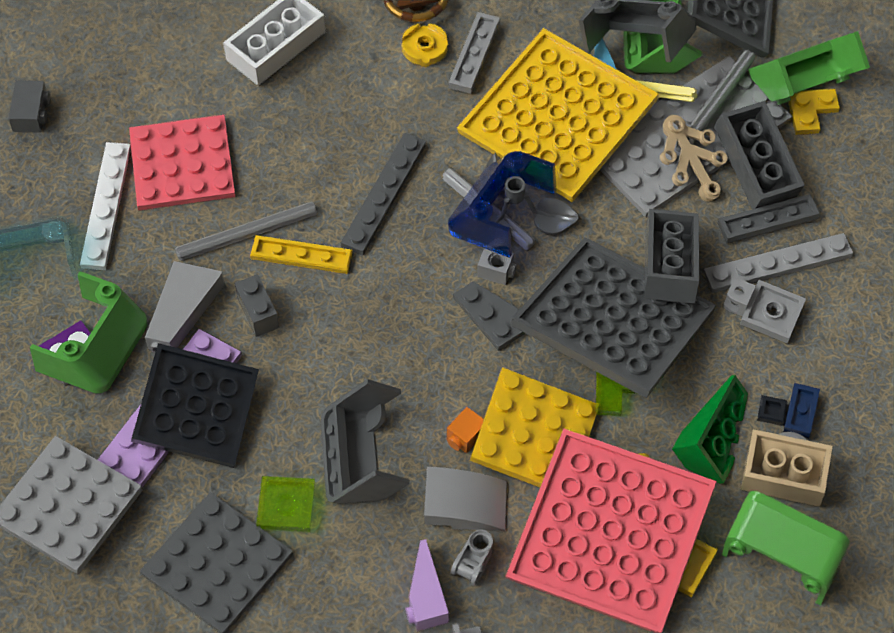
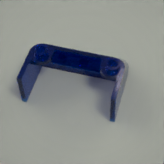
(473, 214)

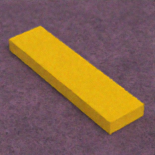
(301, 254)

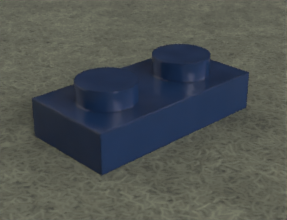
(801, 410)

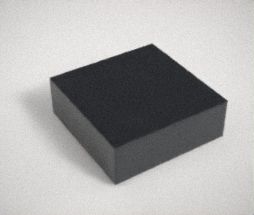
(772, 410)

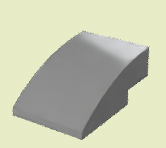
(464, 500)

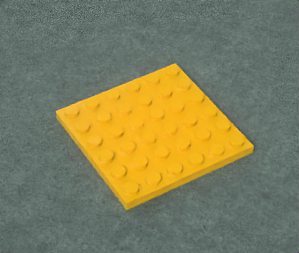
(559, 109)

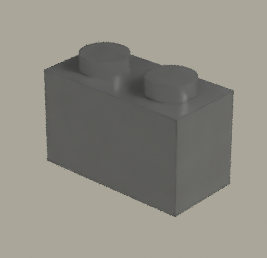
(28, 106)
(256, 305)

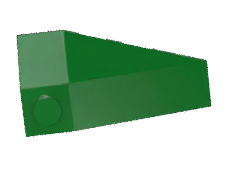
(708, 437)

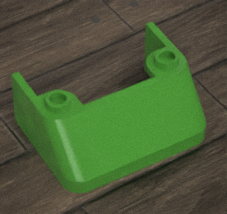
(646, 52)
(810, 67)
(107, 348)
(788, 539)

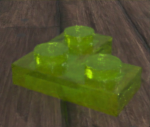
(609, 396)

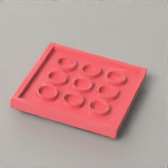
(181, 162)

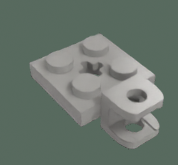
(753, 305)

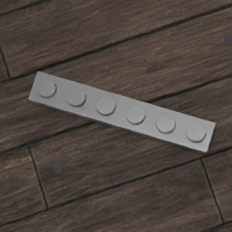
(778, 262)

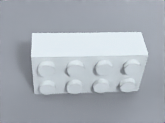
(274, 38)

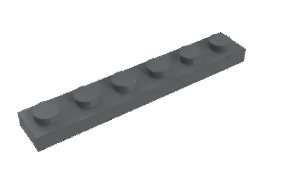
(383, 194)

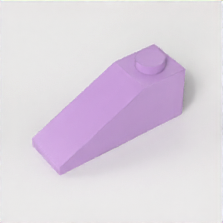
(426, 597)

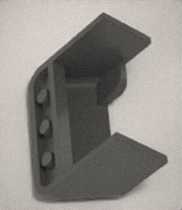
(638, 16)
(350, 445)

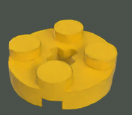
(424, 55)

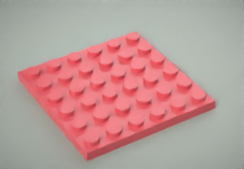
(611, 531)

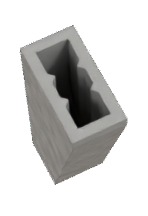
(182, 303)

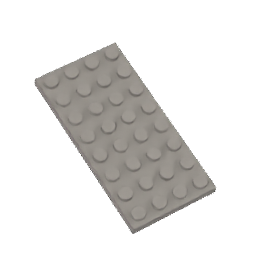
(637, 164)

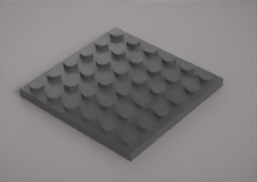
(600, 318)

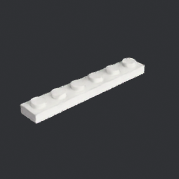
(105, 206)

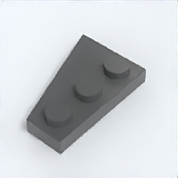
(489, 314)

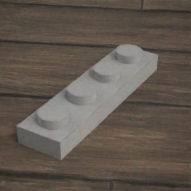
(474, 53)

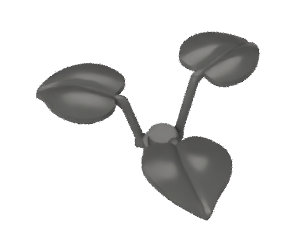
(552, 214)

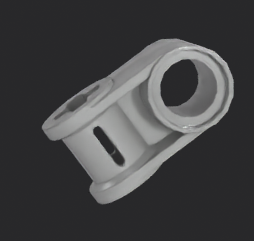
(472, 561)

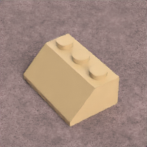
(786, 467)

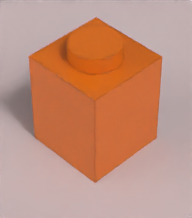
(464, 430)

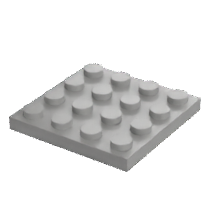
(67, 504)

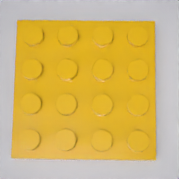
(526, 424)

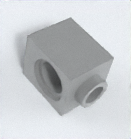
(500, 275)

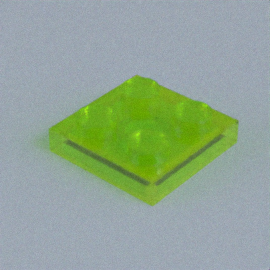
(286, 503)

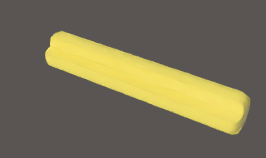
(672, 91)

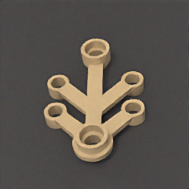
(691, 154)

